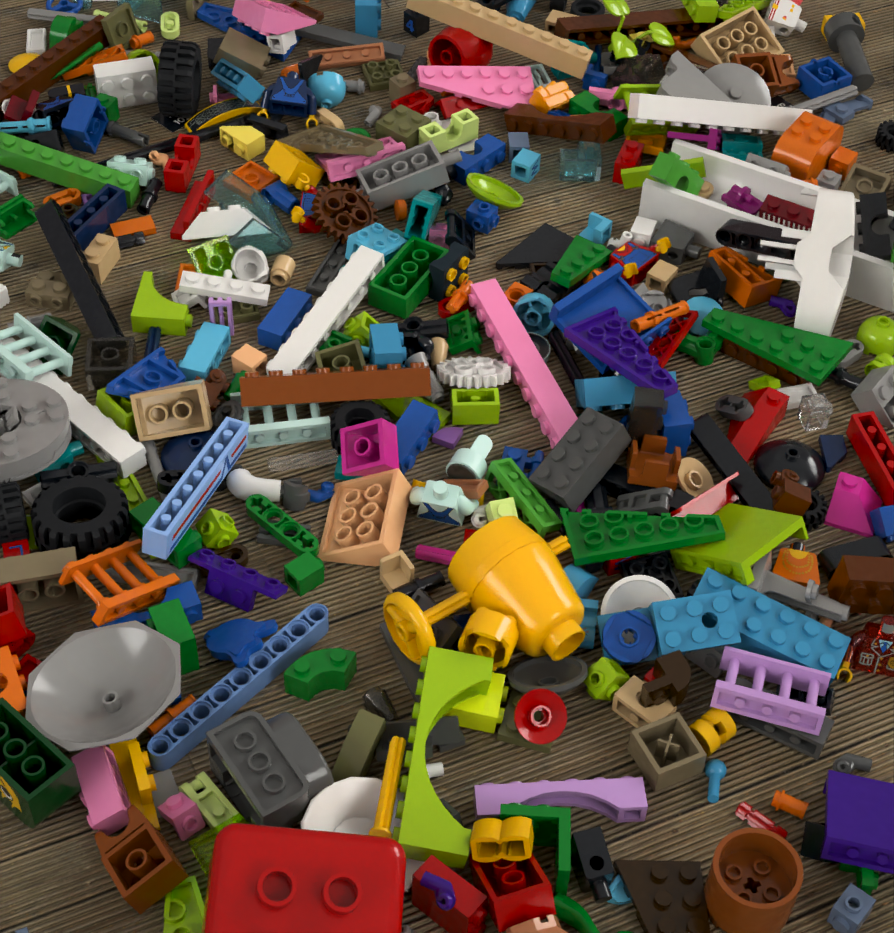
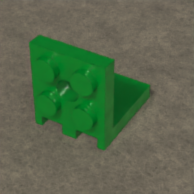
(550, 829)

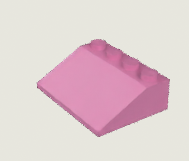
(270, 16)

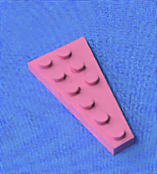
(486, 85)

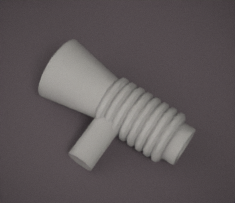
(437, 391)

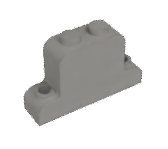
(688, 81)

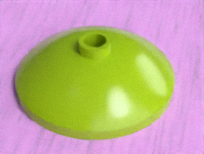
(493, 191)

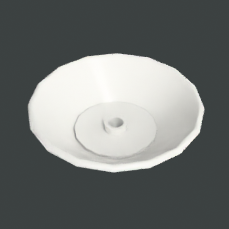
(352, 808)

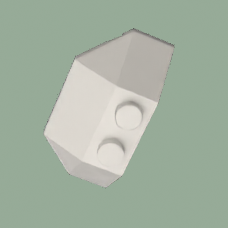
(219, 222)

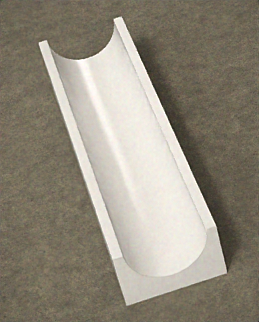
(870, 277)

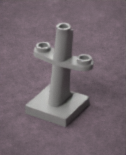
(794, 594)

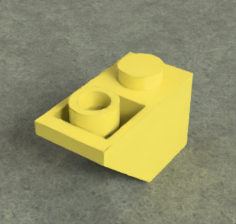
(243, 140)

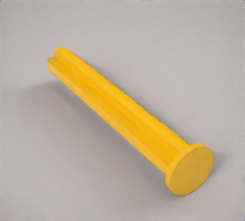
(389, 788)

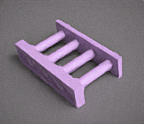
(766, 706)

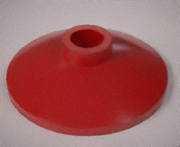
(552, 718)

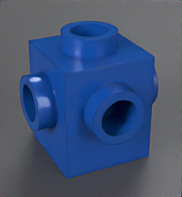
(482, 216)

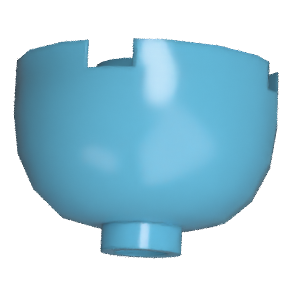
(327, 88)
(534, 312)

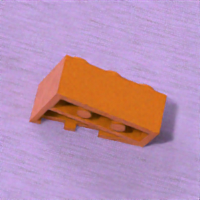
(745, 282)

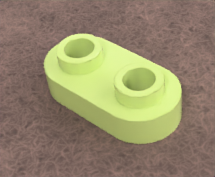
(170, 25)

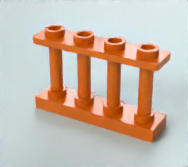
(123, 601)

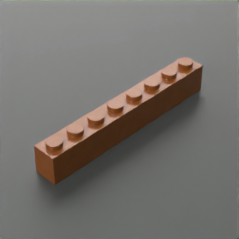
(335, 385)

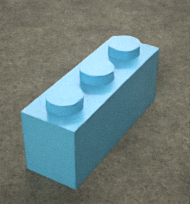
(205, 351)

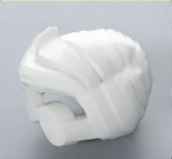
(250, 265)

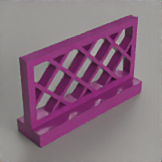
(713, 139)

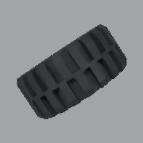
(179, 79)
(76, 500)

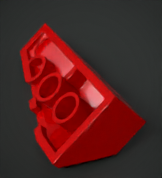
(768, 412)

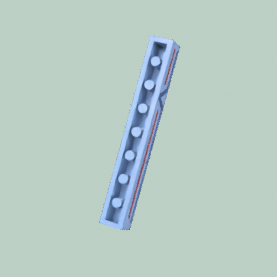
(194, 488)

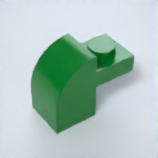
(63, 27)

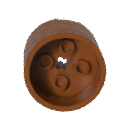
(753, 882)

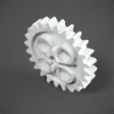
(473, 372)

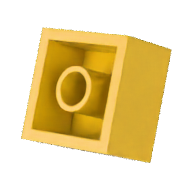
(290, 163)

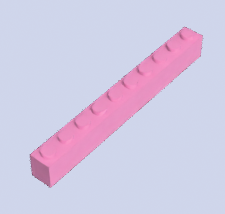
(526, 363)

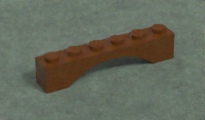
(591, 127)

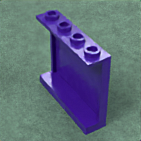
(859, 821)

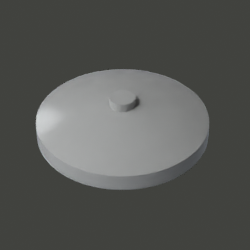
(740, 85)

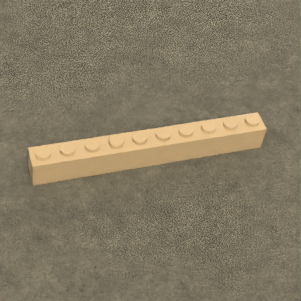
(508, 33)

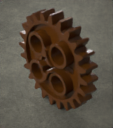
(342, 211)

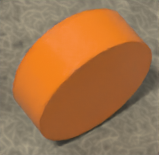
(400, 209)

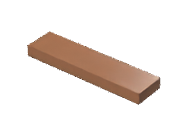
(349, 55)

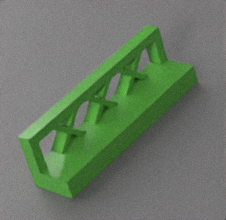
(526, 497)

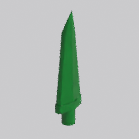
(91, 51)

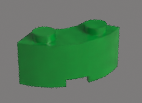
(319, 672)

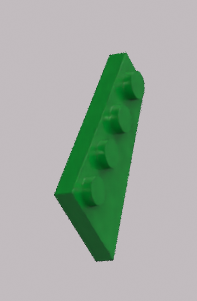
(578, 261)

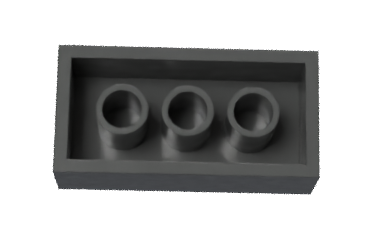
(580, 459)

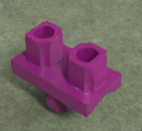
(742, 200)

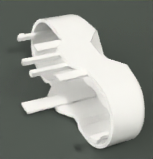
(820, 260)

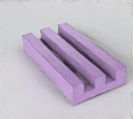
(220, 303)

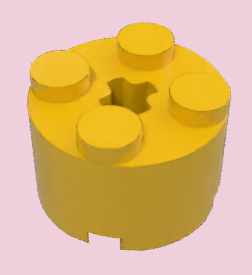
(490, 635)

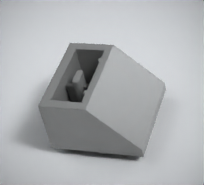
(877, 394)

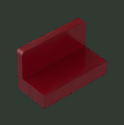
(20, 109)

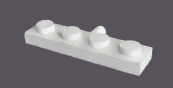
(224, 287)

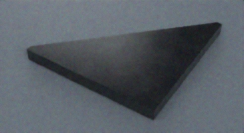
(540, 247)

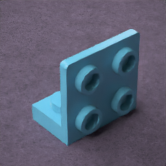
(376, 238)

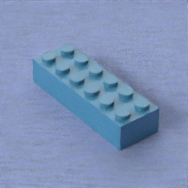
(776, 629)

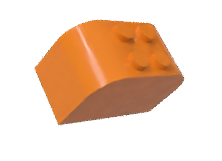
(808, 145)

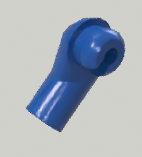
(322, 494)

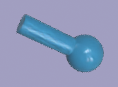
(715, 771)

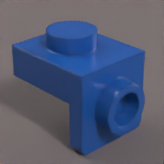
(594, 78)

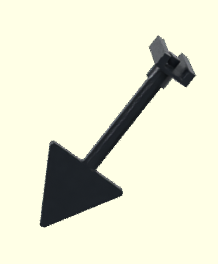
(273, 127)

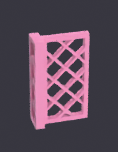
(344, 165)

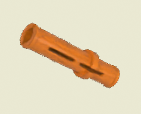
(653, 318)

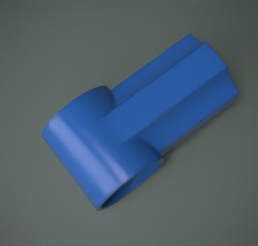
(278, 194)

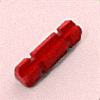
(758, 820)

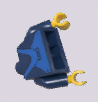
(290, 97)

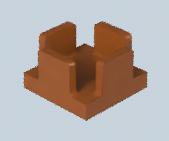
(651, 464)

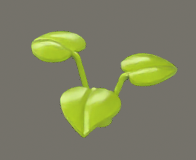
(621, 44)

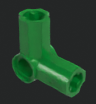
(701, 348)

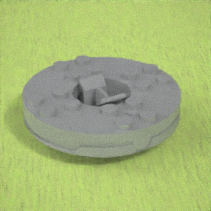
(32, 428)

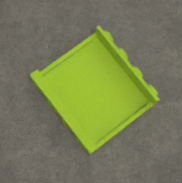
(748, 537)

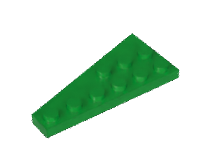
(794, 349)
(633, 533)

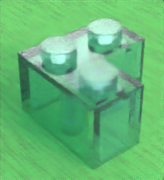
(580, 163)

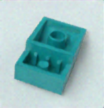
(739, 145)

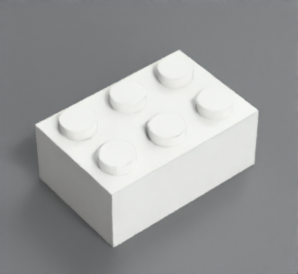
(128, 80)

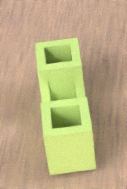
(463, 128)

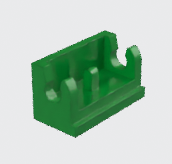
(16, 216)

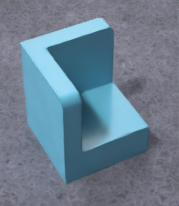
(598, 229)

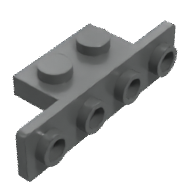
(444, 732)

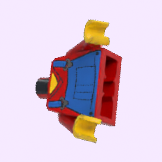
(303, 214)
(637, 259)

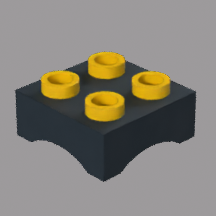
(449, 272)

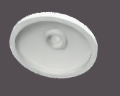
(632, 594)

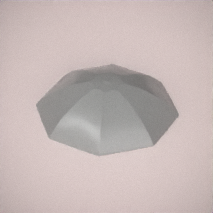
(103, 685)

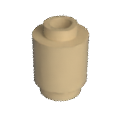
(282, 270)

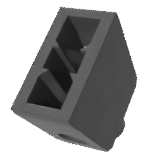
(681, 242)

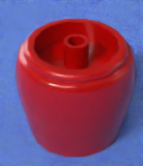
(459, 48)

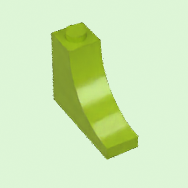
(157, 311)

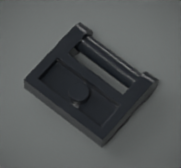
(464, 232)

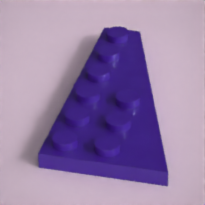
(622, 349)

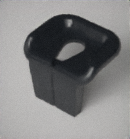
(708, 277)

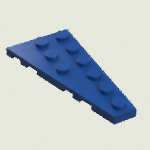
(222, 18)

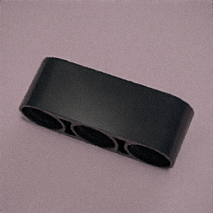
(871, 546)

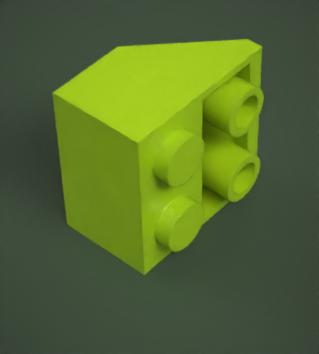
(474, 406)

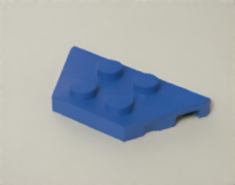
(148, 374)

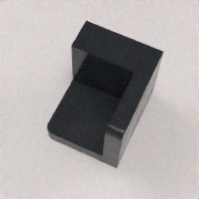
(813, 840)

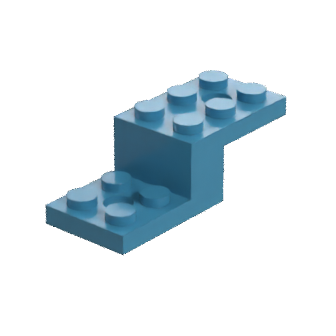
(680, 624)

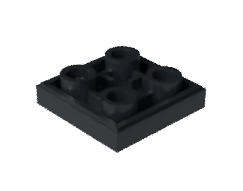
(655, 566)

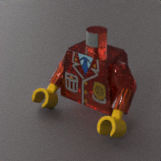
(871, 649)

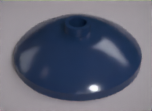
(183, 449)

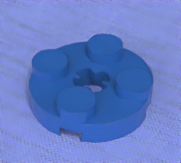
(614, 643)

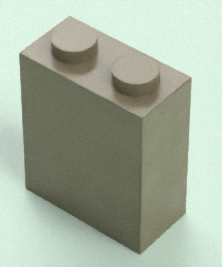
(244, 53)

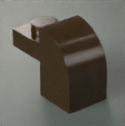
(671, 680)

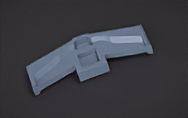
(845, 111)

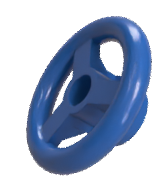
(65, 6)

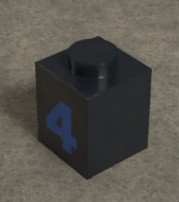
(416, 23)

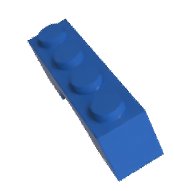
(187, 595)

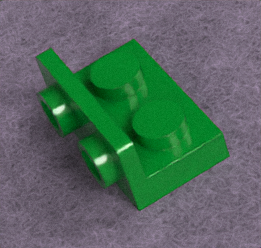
(464, 333)

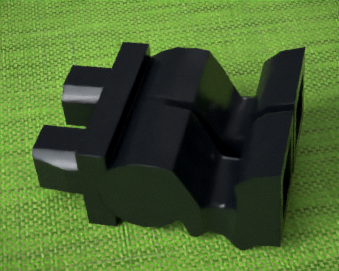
(541, 283)

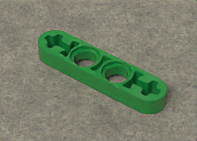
(279, 528)

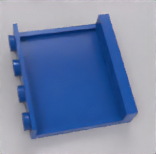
(601, 294)

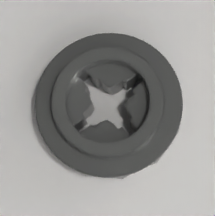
(231, 409)

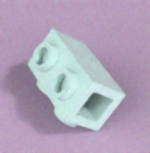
(138, 167)

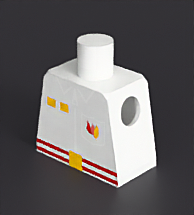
(784, 17)

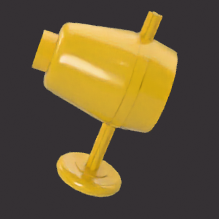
(507, 572)

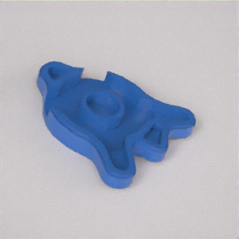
(238, 639)

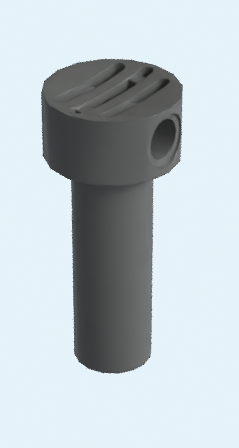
(844, 36)

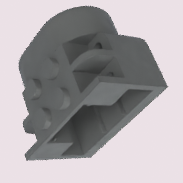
(267, 767)

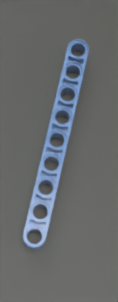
(262, 668)

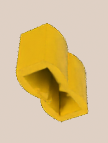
(503, 839)

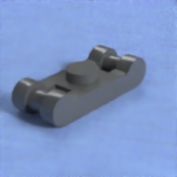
(646, 501)

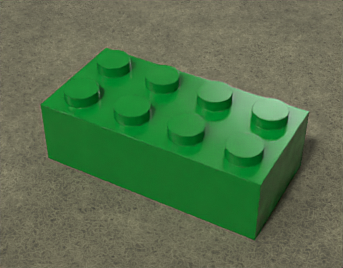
(405, 278)

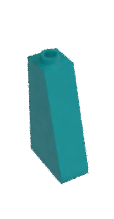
(422, 214)

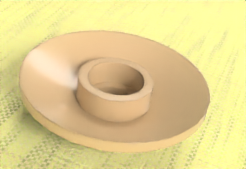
(694, 477)

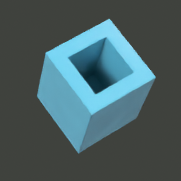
(525, 165)

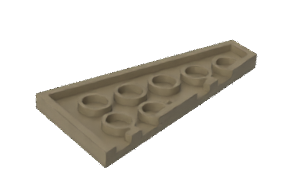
(333, 140)

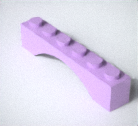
(615, 798)

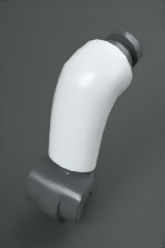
(243, 485)

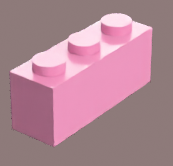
(102, 789)

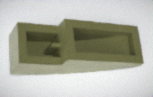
(359, 746)

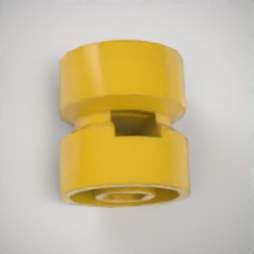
(713, 729)

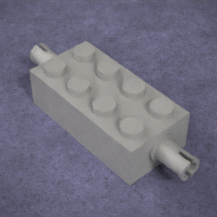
(405, 174)

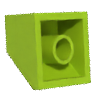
(118, 409)

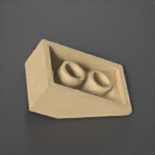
(172, 410)

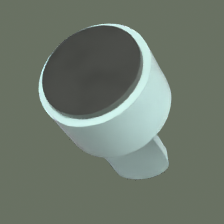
(470, 462)

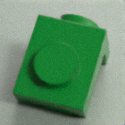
(865, 878)

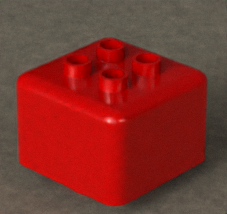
(303, 882)

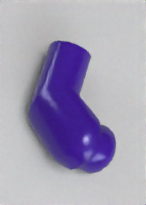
(786, 306)
(442, 888)

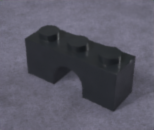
(872, 208)

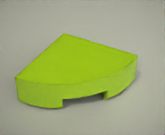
(763, 382)

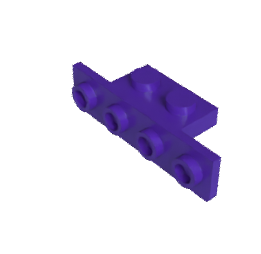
(234, 582)

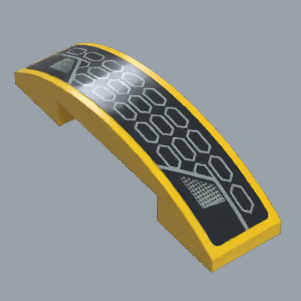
(220, 112)

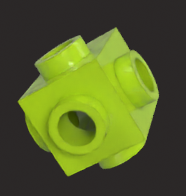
(359, 327)
(216, 529)
(605, 679)

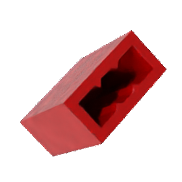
(470, 905)

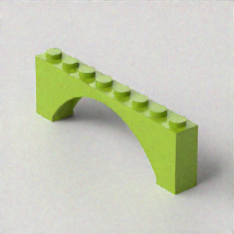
(425, 823)

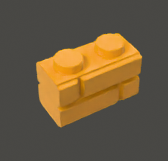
(552, 97)

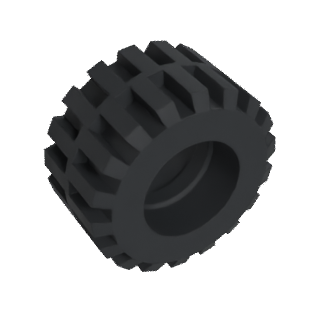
(352, 414)
(12, 514)

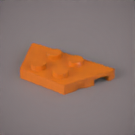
(110, 54)

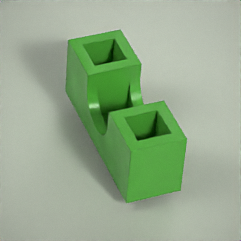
(676, 173)

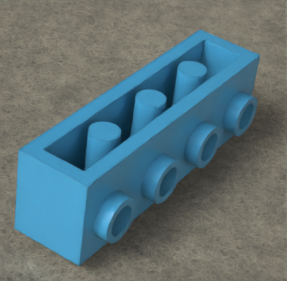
(237, 81)

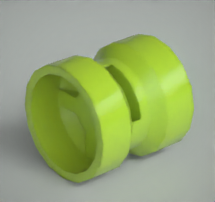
(879, 361)

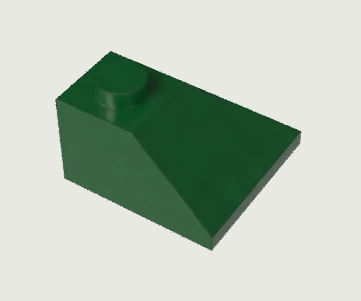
(61, 332)

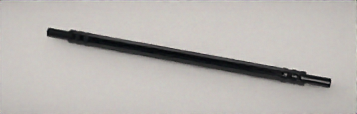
(168, 145)

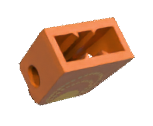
(797, 564)

